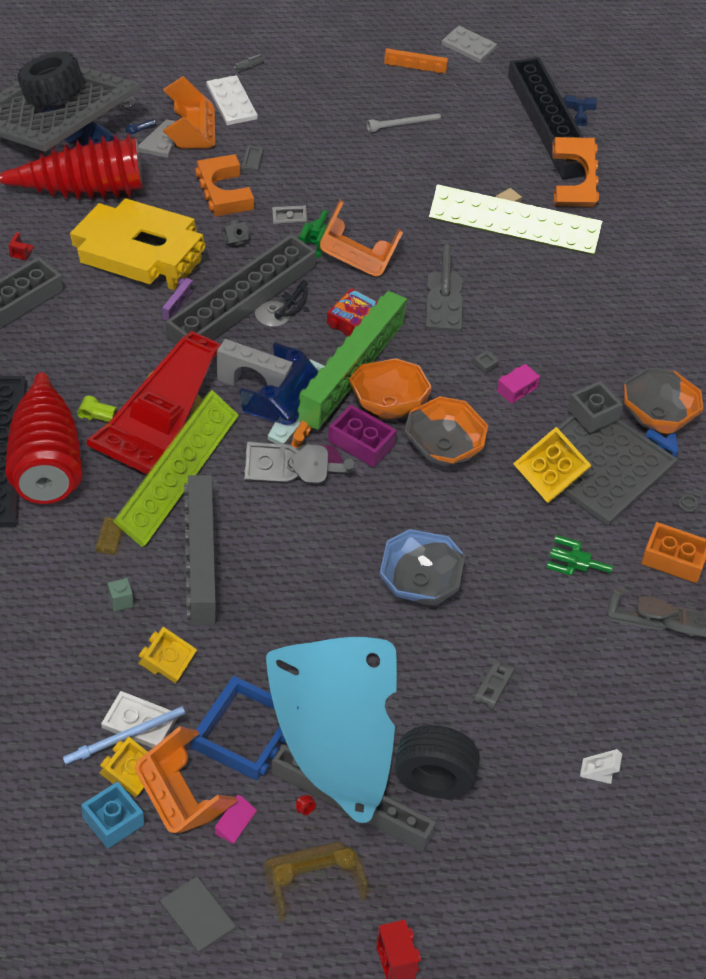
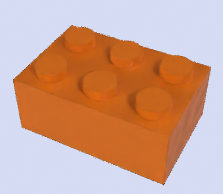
(675, 552)

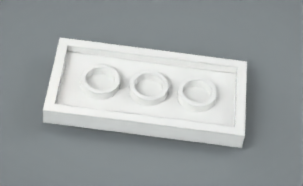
(231, 100)

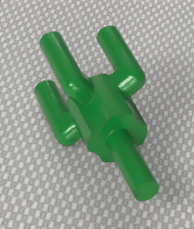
(314, 232)
(576, 558)

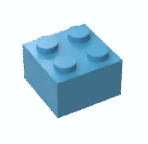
(112, 815)

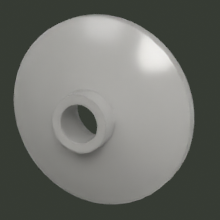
(266, 312)

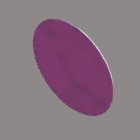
(333, 454)

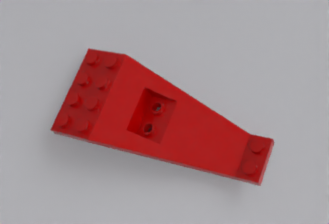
(158, 407)

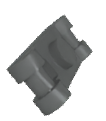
(494, 684)

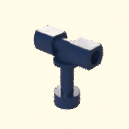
(580, 106)

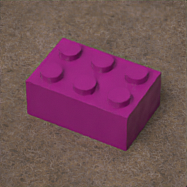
(362, 435)

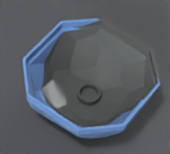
(422, 566)

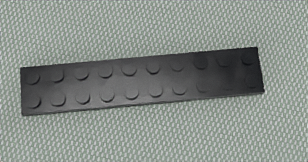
(11, 392)

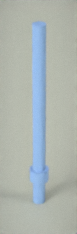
(85, 751)

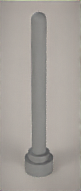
(373, 125)

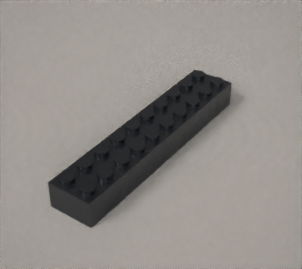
(545, 109)

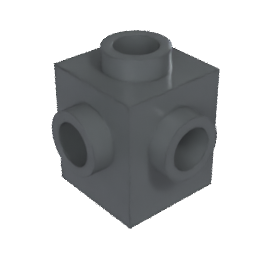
(235, 232)

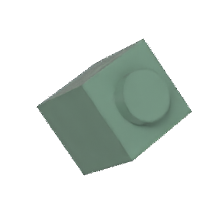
(120, 594)

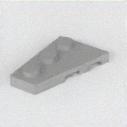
(158, 142)

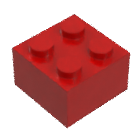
(397, 950)

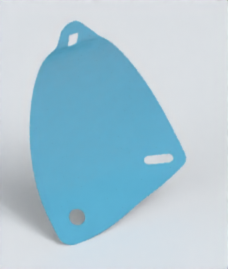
(341, 721)

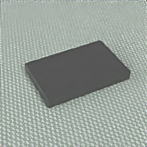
(197, 915)

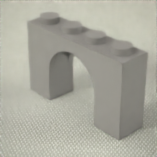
(233, 356)

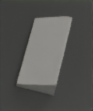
(289, 214)

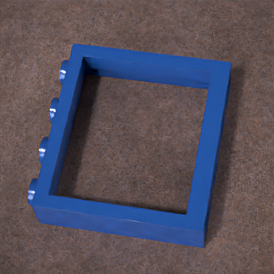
(224, 756)

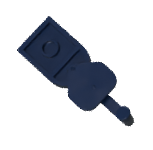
(93, 130)

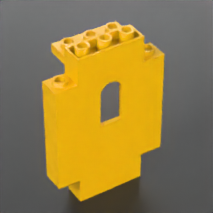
(108, 242)

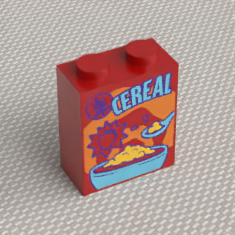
(349, 311)

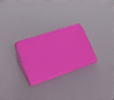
(235, 820)

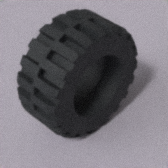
(50, 78)

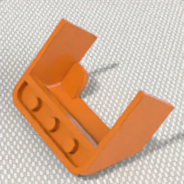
(197, 123)
(368, 260)
(167, 788)

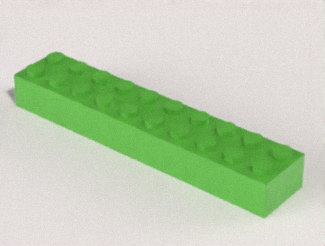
(360, 348)

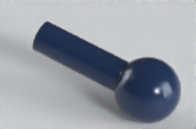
(133, 129)

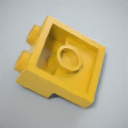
(166, 654)
(123, 764)

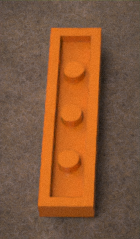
(415, 60)

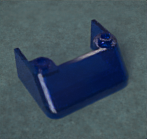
(281, 402)

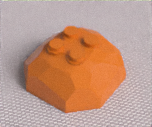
(390, 387)

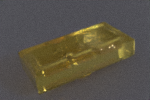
(108, 537)

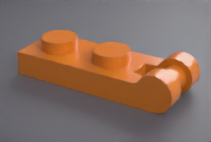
(298, 437)

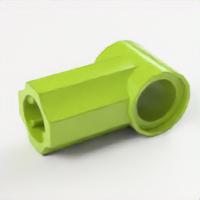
(91, 408)

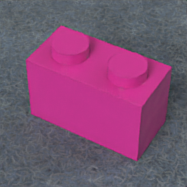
(518, 383)

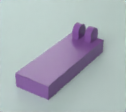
(177, 298)

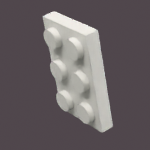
(131, 711)

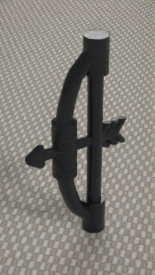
(298, 305)

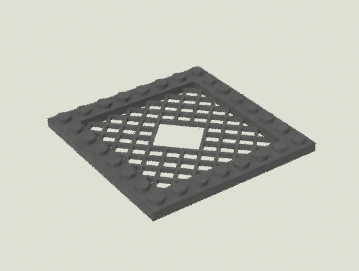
(115, 88)

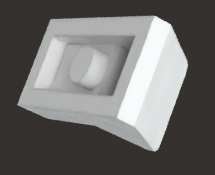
(601, 766)

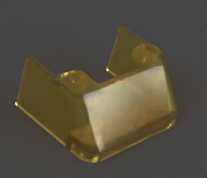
(281, 868)

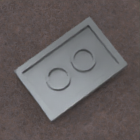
(469, 44)

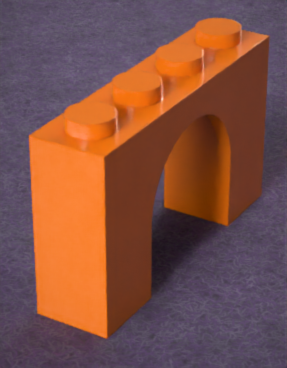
(584, 152)
(219, 200)

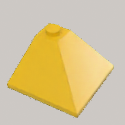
(552, 464)

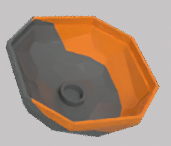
(662, 399)
(446, 430)

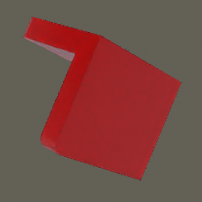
(18, 249)

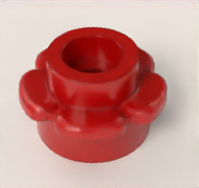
(305, 802)

